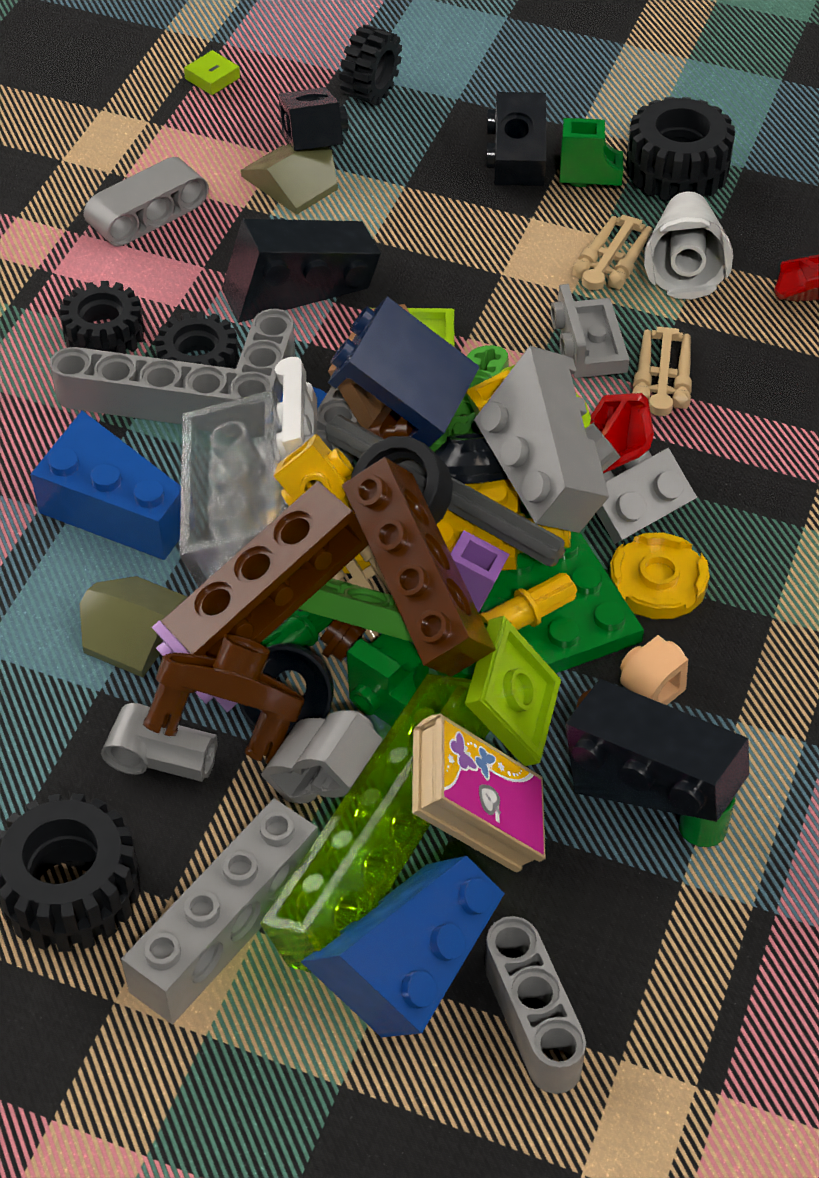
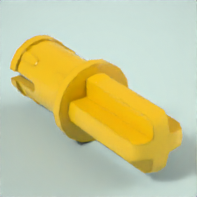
(531, 605)

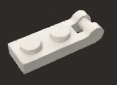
(298, 409)

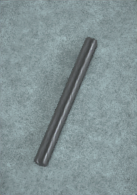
(465, 500)

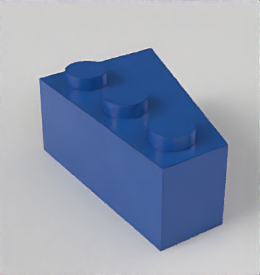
(108, 489)
(409, 947)

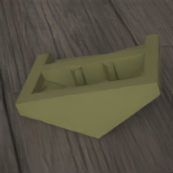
(293, 176)
(120, 619)

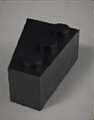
(297, 264)
(653, 754)

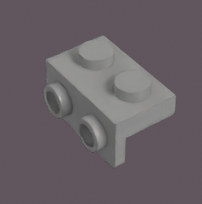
(589, 334)
(643, 494)

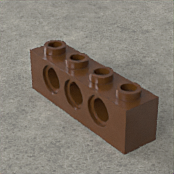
(418, 568)
(270, 574)

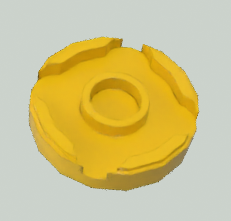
(660, 575)

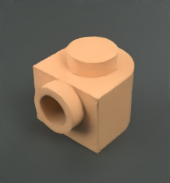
(655, 670)

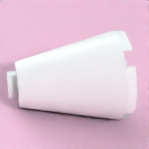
(688, 249)

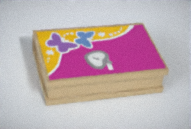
(477, 793)

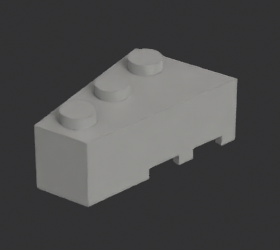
(542, 441)

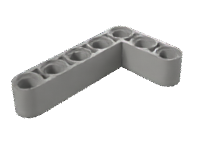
(168, 388)

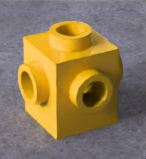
(311, 463)

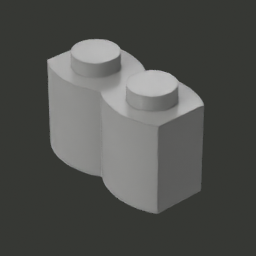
(322, 756)

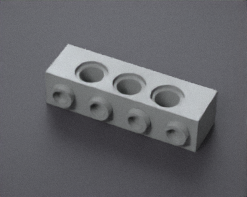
(217, 912)

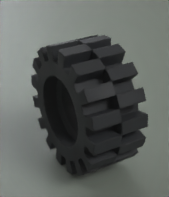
(370, 64)
(98, 304)
(198, 334)

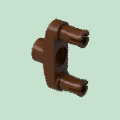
(232, 676)

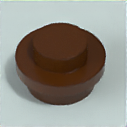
(340, 638)

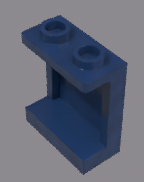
(405, 368)

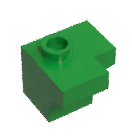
(587, 155)
(384, 676)

